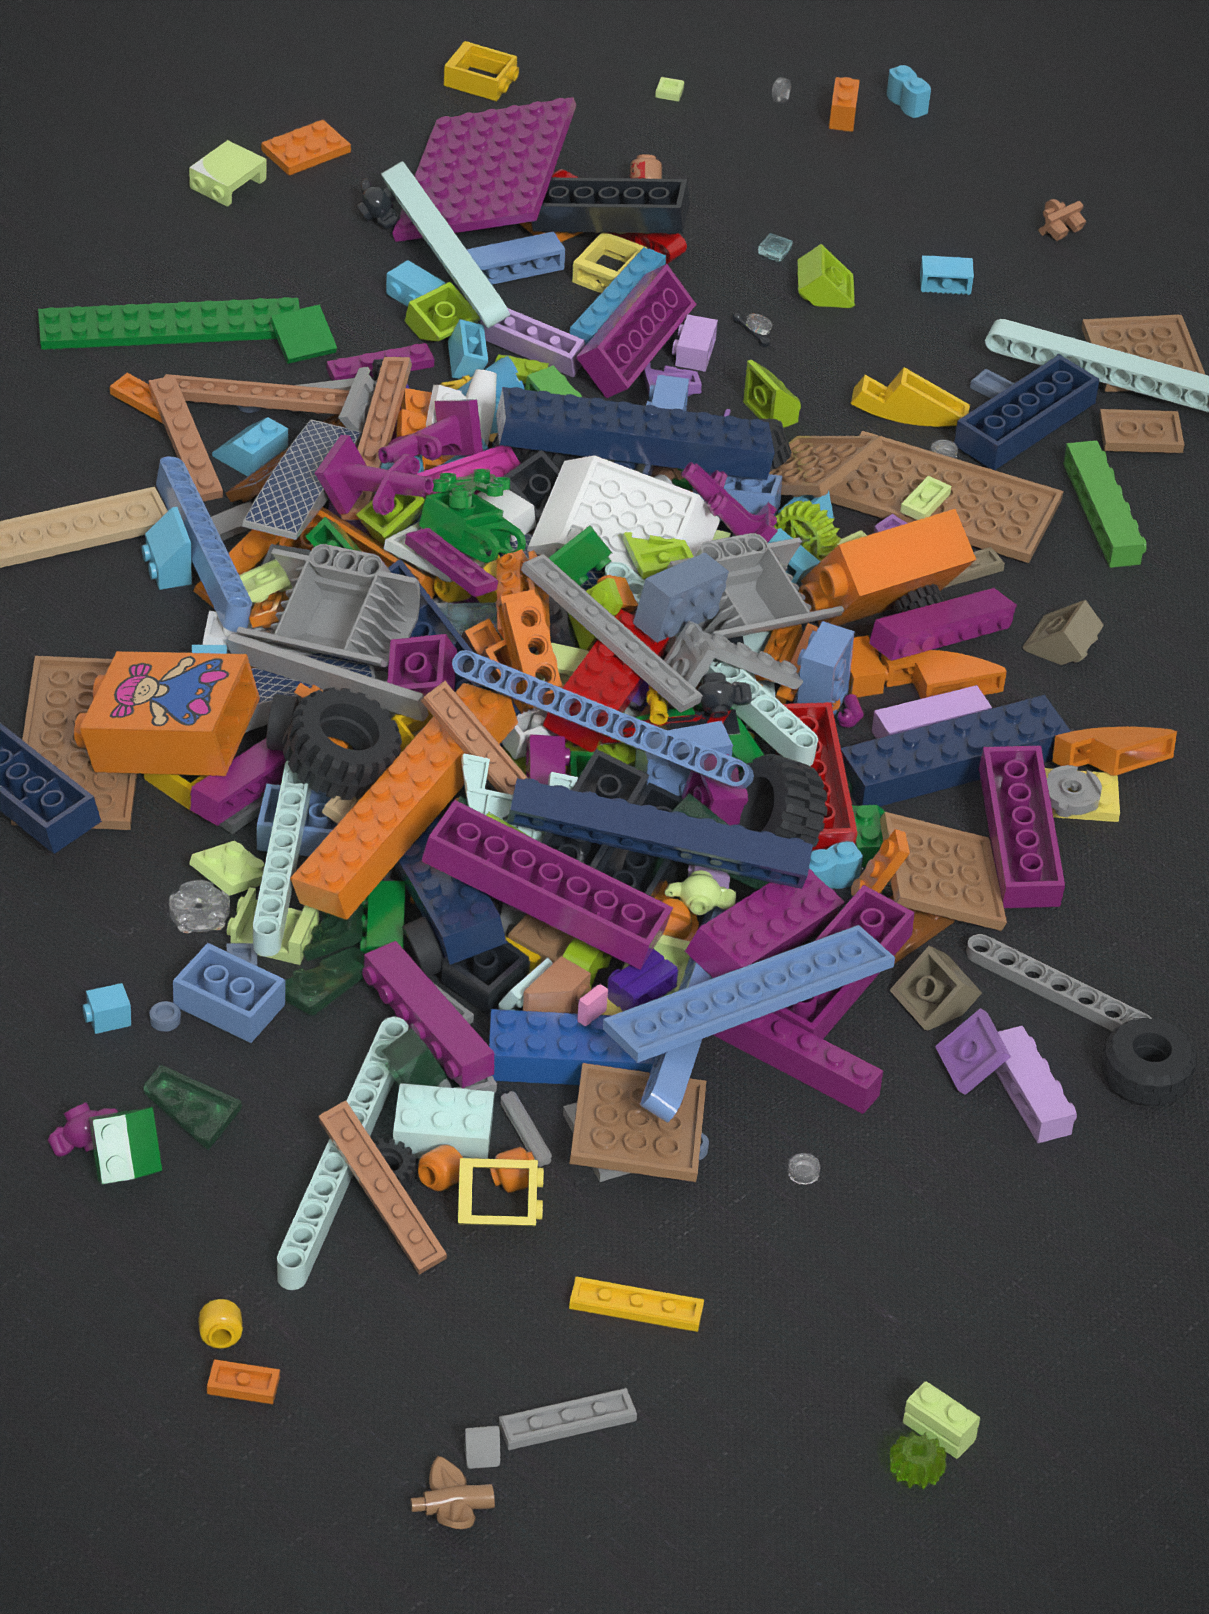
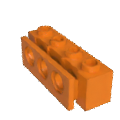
(513, 580)
(519, 636)

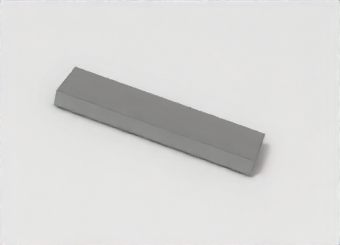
(567, 1419)

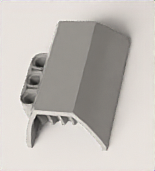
(757, 587)
(342, 605)

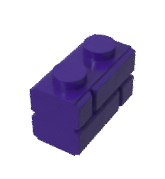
(636, 987)

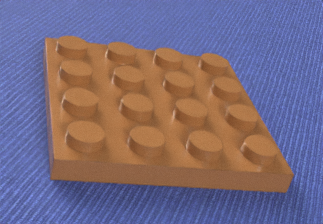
(1150, 337)
(822, 462)
(946, 873)
(625, 1137)

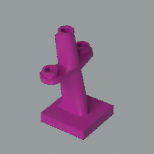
(453, 434)
(347, 476)
(726, 507)

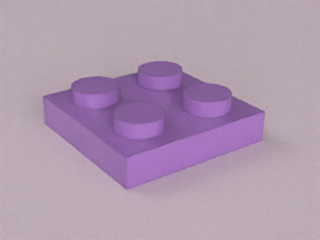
(972, 1051)

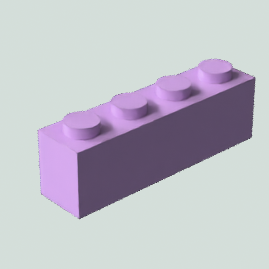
(537, 341)
(928, 711)
(1034, 1088)

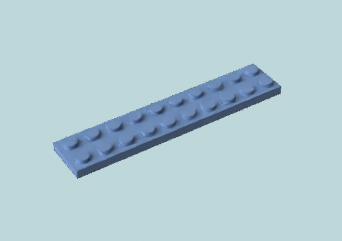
(747, 993)

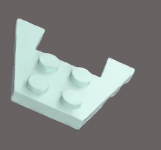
(498, 803)

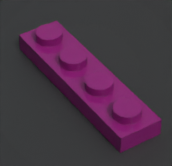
(348, 367)
(451, 562)

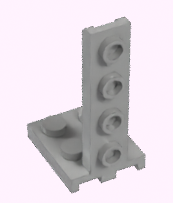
(358, 400)
(697, 649)

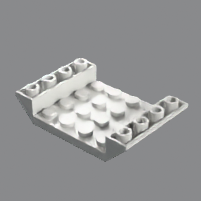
(619, 502)

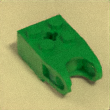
(472, 528)

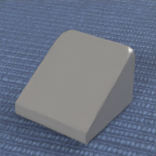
(482, 1447)

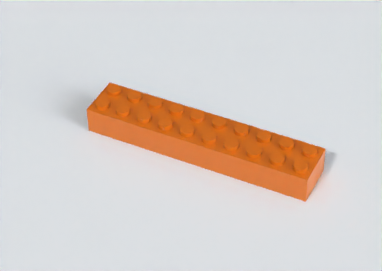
(395, 811)

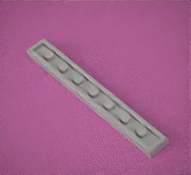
(612, 633)
(328, 676)

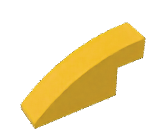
(909, 401)

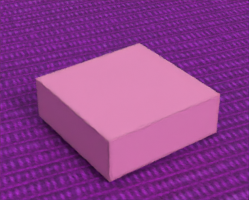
(592, 1005)

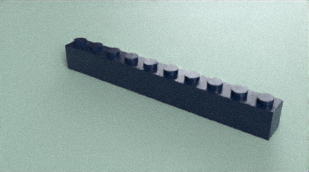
(660, 833)

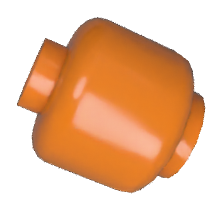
(440, 1167)
(512, 1179)

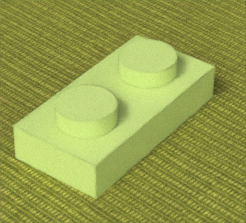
(925, 498)

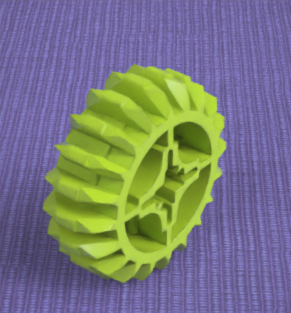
(811, 525)

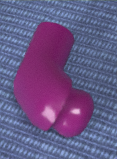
(853, 712)

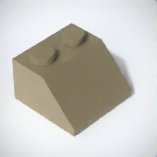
(1065, 634)
(935, 989)

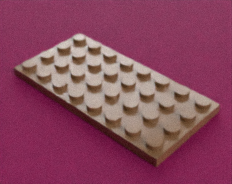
(991, 505)
(57, 695)

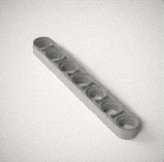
(1048, 978)

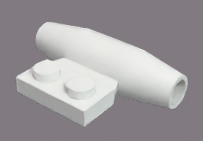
(481, 388)

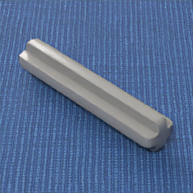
(525, 1128)

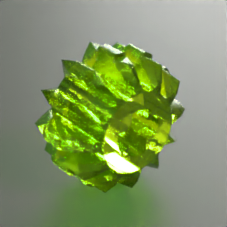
(917, 1460)

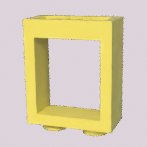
(586, 270)
(535, 1180)

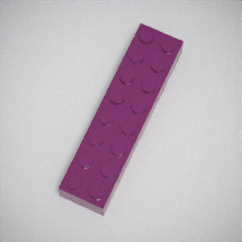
(547, 884)

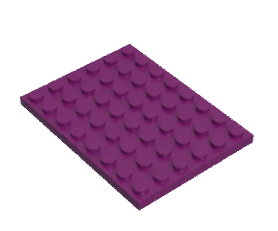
(491, 165)

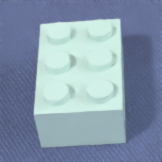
(444, 1117)

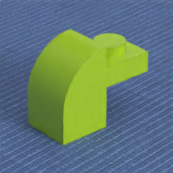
(587, 957)

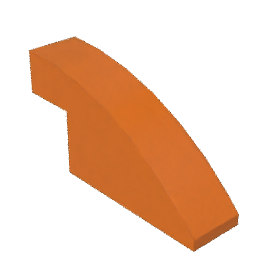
(486, 642)
(943, 672)
(1114, 748)

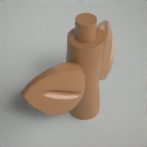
(452, 1496)

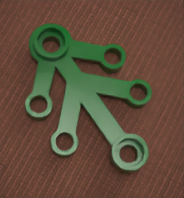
(464, 486)

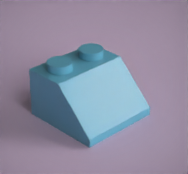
(253, 446)
(168, 551)

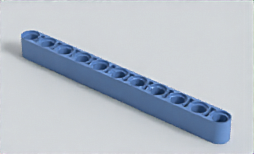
(207, 548)
(589, 713)
(673, 1068)

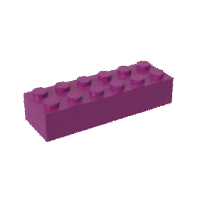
(636, 331)
(1021, 826)
(887, 924)
(764, 925)

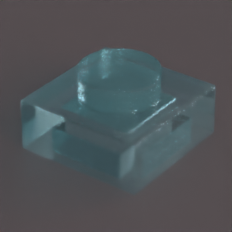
(775, 247)

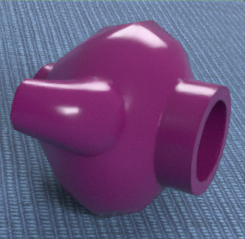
(76, 1130)

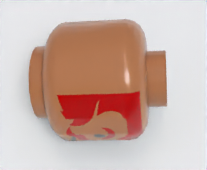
(646, 167)

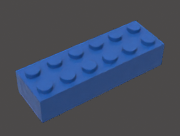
(552, 1047)

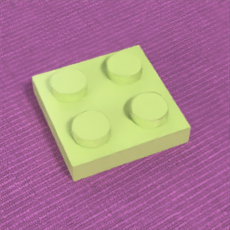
(265, 581)
(229, 867)

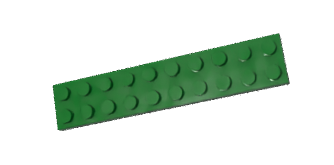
(160, 323)

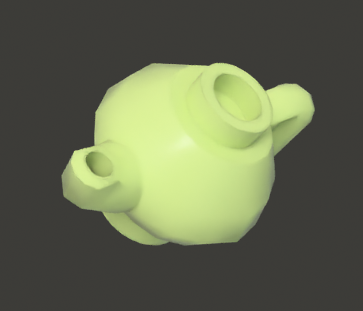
(702, 893)

